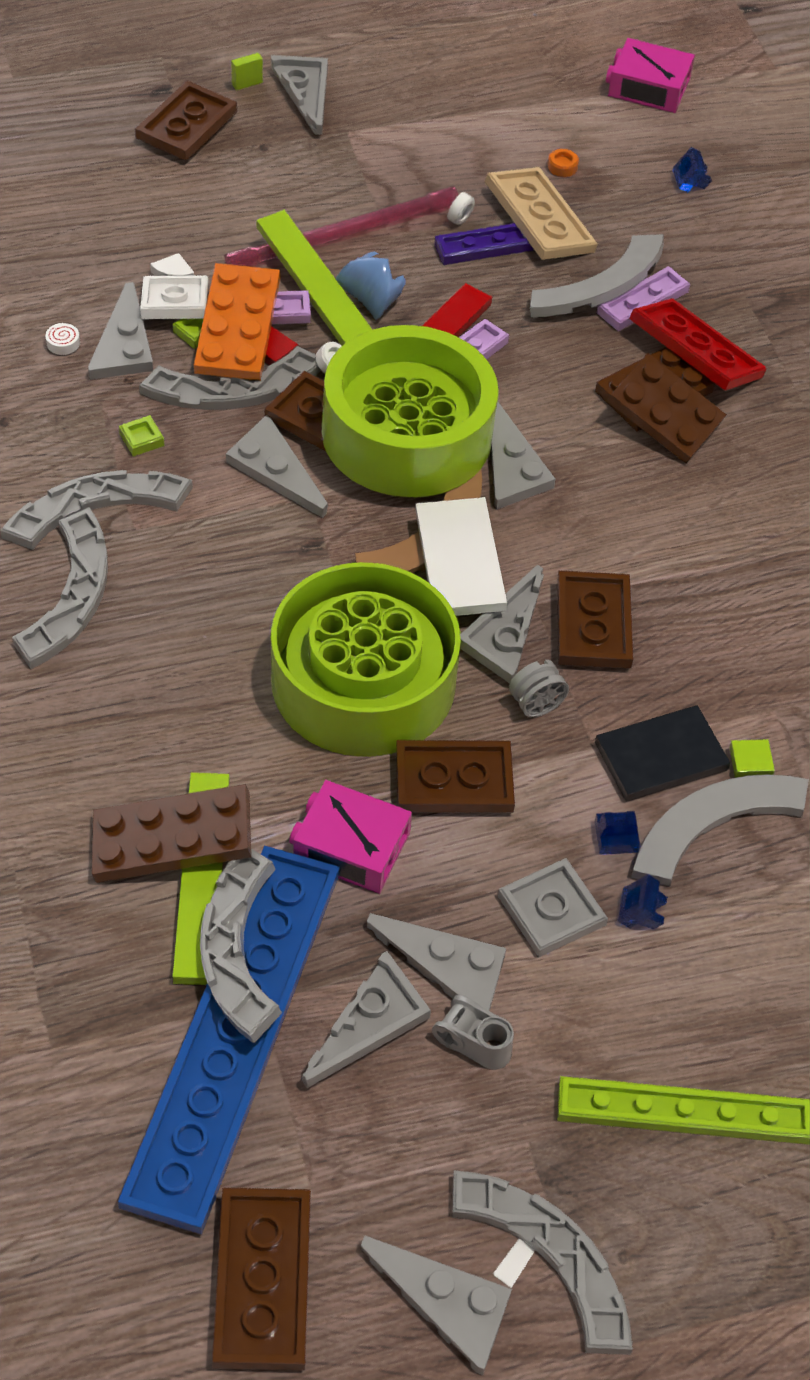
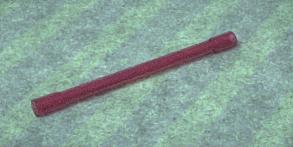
(431, 202)

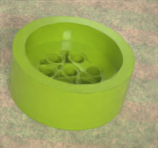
(409, 410)
(364, 658)

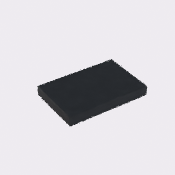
(662, 753)

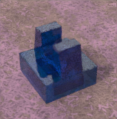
(691, 171)
(617, 832)
(640, 903)

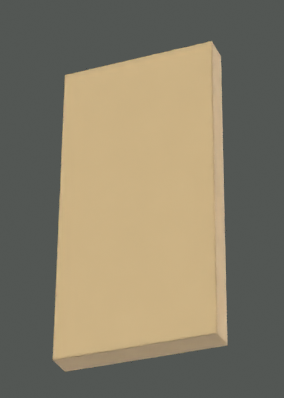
(541, 213)

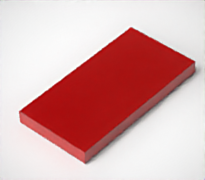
(698, 344)

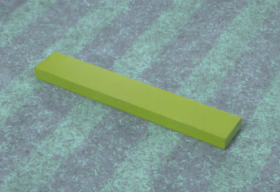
(312, 276)
(195, 893)
(684, 1110)

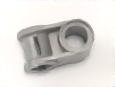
(470, 1027)

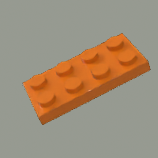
(237, 322)

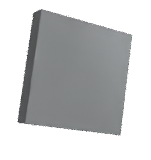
(552, 907)

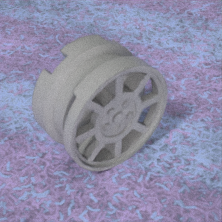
(538, 686)

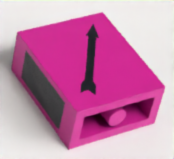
(650, 75)
(352, 833)

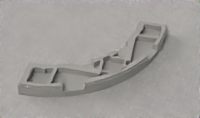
(616, 280)
(229, 392)
(93, 491)
(79, 597)
(711, 808)
(223, 947)
(561, 1244)

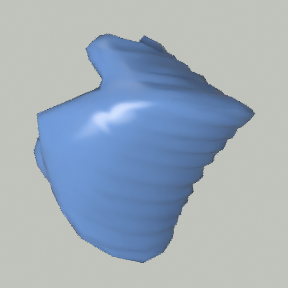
(371, 283)

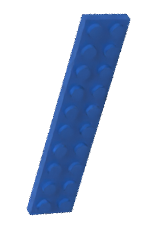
(217, 1066)

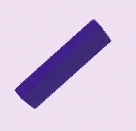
(481, 244)

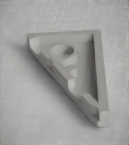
(306, 84)
(124, 341)
(272, 462)
(516, 466)
(499, 637)
(450, 960)
(379, 1013)
(456, 1302)

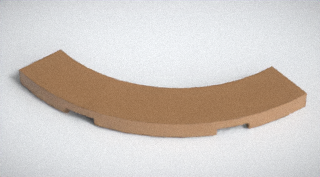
(409, 553)

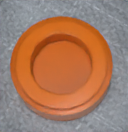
(563, 163)

